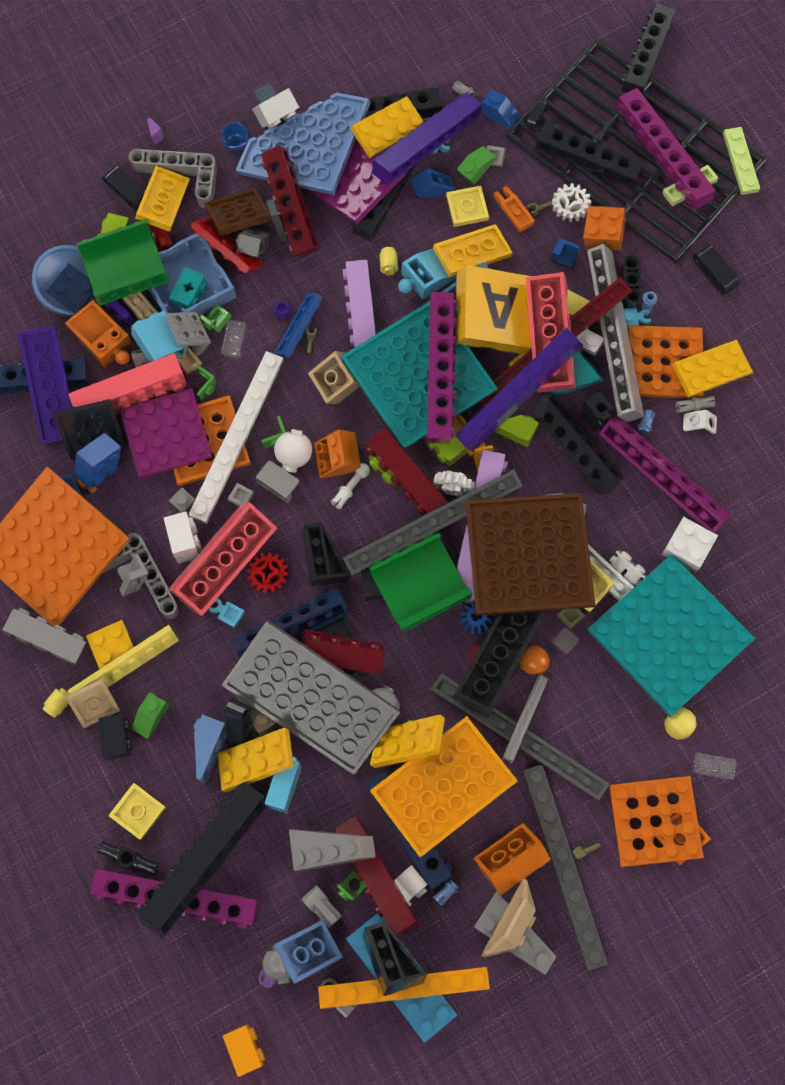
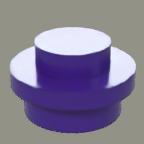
(282, 310)

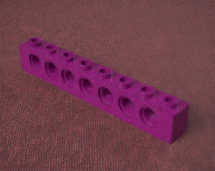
(666, 149)
(441, 302)
(664, 474)
(104, 880)

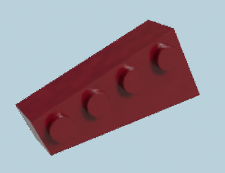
(346, 652)

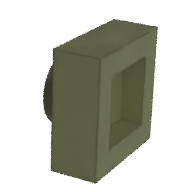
(570, 617)

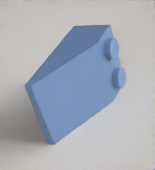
(209, 740)
(308, 951)

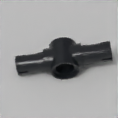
(118, 854)

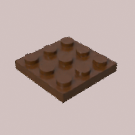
(238, 212)

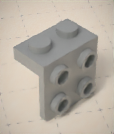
(188, 331)

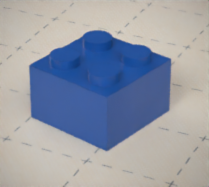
(97, 461)

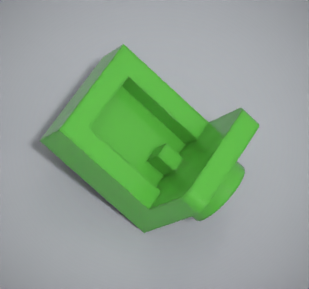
(216, 319)

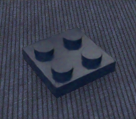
(71, 288)

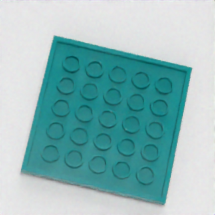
(395, 375)
(671, 635)

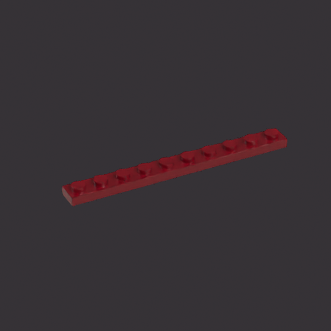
(579, 323)

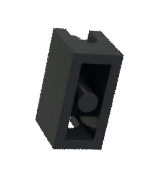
(596, 411)
(115, 736)

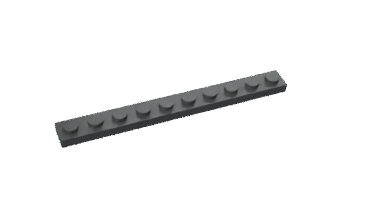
(429, 523)
(531, 743)
(565, 868)

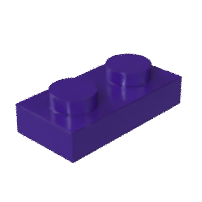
(120, 313)

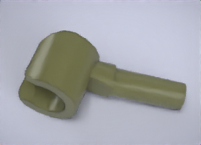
(538, 207)
(310, 336)
(578, 852)

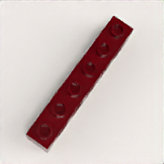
(308, 242)

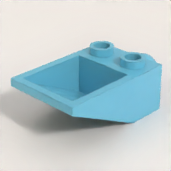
(424, 274)

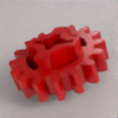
(275, 574)

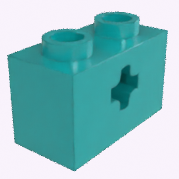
(188, 289)

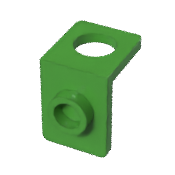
(209, 386)
(268, 442)
(345, 892)

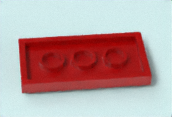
(226, 245)

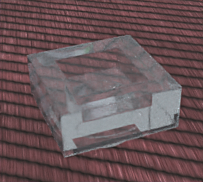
(565, 641)

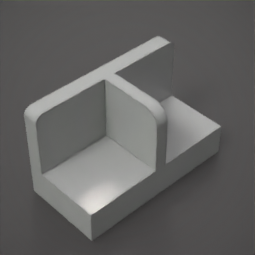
(277, 481)
(132, 575)

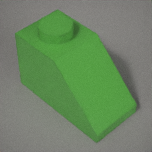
(476, 165)
(149, 715)

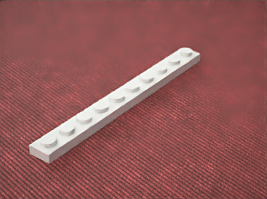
(236, 437)

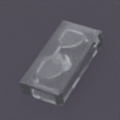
(233, 339)
(714, 766)

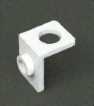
(699, 420)

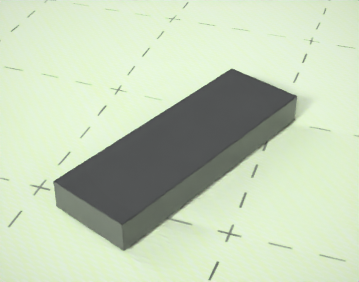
(276, 220)

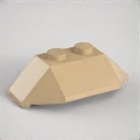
(513, 923)

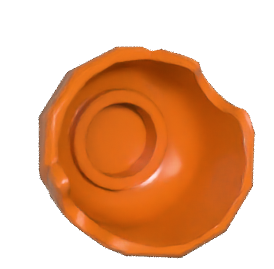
(534, 660)

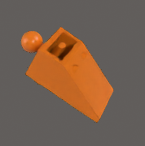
(100, 335)

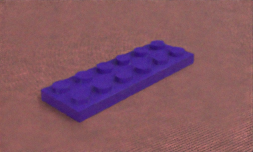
(45, 379)

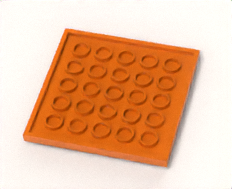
(55, 547)

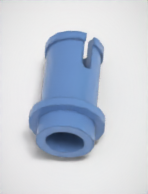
(649, 300)
(645, 425)
(446, 892)

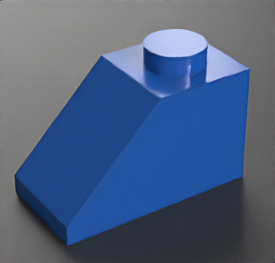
(500, 109)
(432, 184)

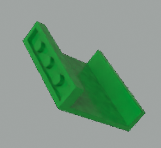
(122, 262)
(419, 582)

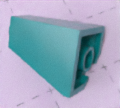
(584, 374)

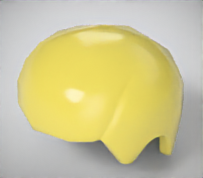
(680, 724)

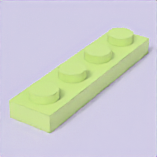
(741, 160)

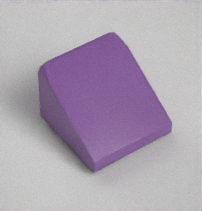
(155, 131)

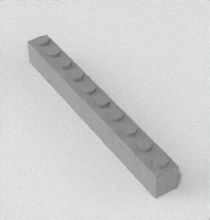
(616, 339)

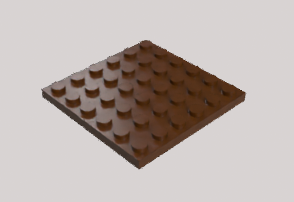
(529, 554)

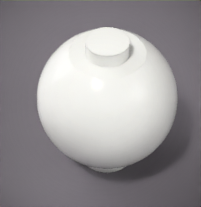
(293, 450)

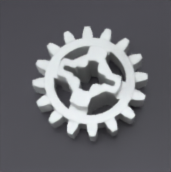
(565, 196)
(453, 483)

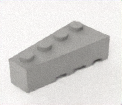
(44, 636)
(325, 849)
(533, 949)

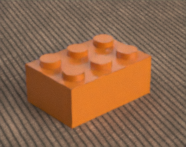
(512, 859)

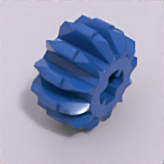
(482, 622)

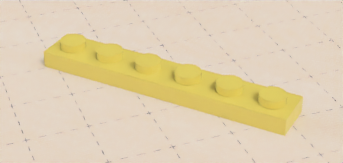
(131, 659)

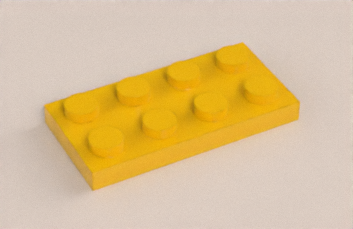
(386, 127)
(162, 198)
(472, 249)
(712, 368)
(409, 741)
(255, 760)

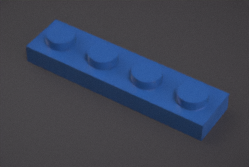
(298, 325)

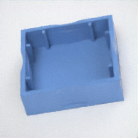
(196, 255)

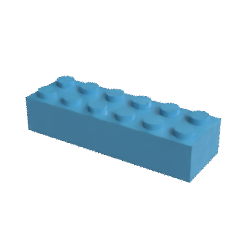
(424, 1014)

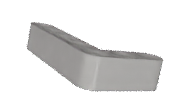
(181, 167)
(153, 585)

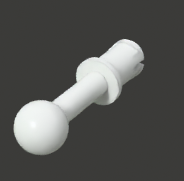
(345, 492)

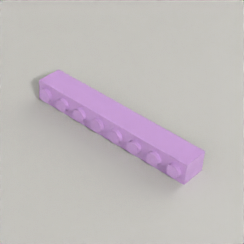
(490, 468)

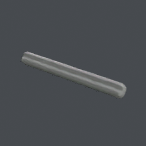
(525, 719)

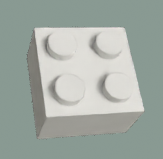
(279, 106)
(182, 537)
(690, 544)

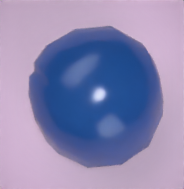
(234, 136)

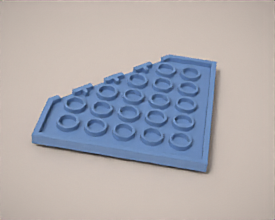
(315, 141)

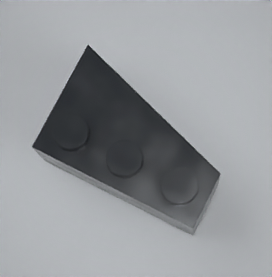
(322, 558)
(390, 960)

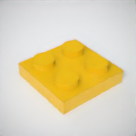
(109, 643)

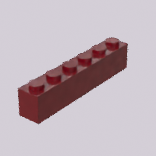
(404, 473)
(381, 885)

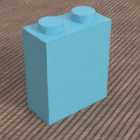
(156, 337)
(283, 788)

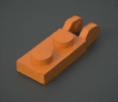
(514, 209)

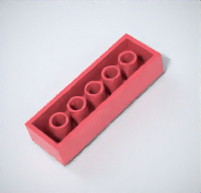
(547, 319)
(135, 386)
(222, 558)

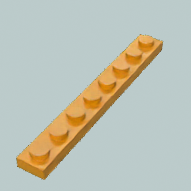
(434, 984)

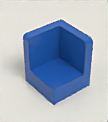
(565, 253)

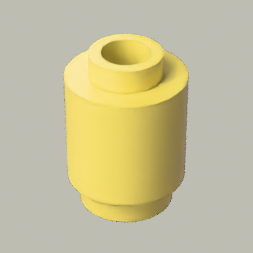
(388, 261)
(56, 702)

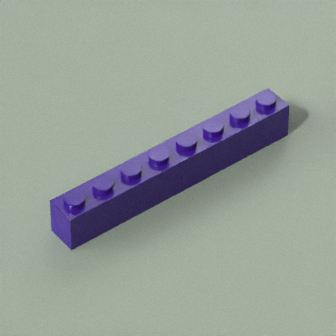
(426, 138)
(519, 390)

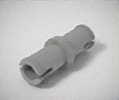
(695, 404)

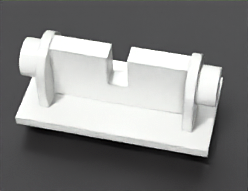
(623, 562)

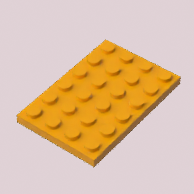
(445, 790)

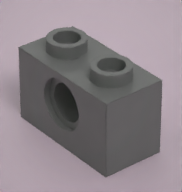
(253, 241)

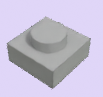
(499, 152)
(240, 494)
(182, 500)

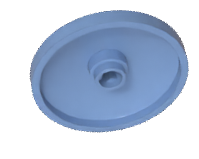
(48, 268)

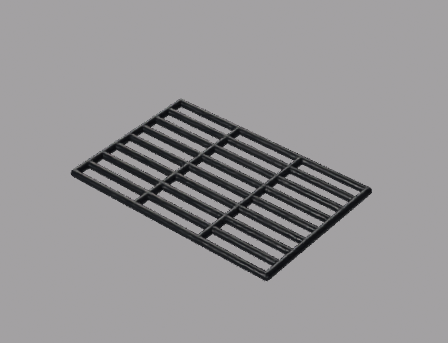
(695, 132)

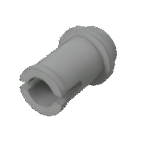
(461, 89)

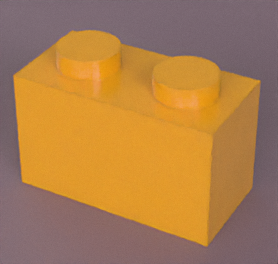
(243, 1050)

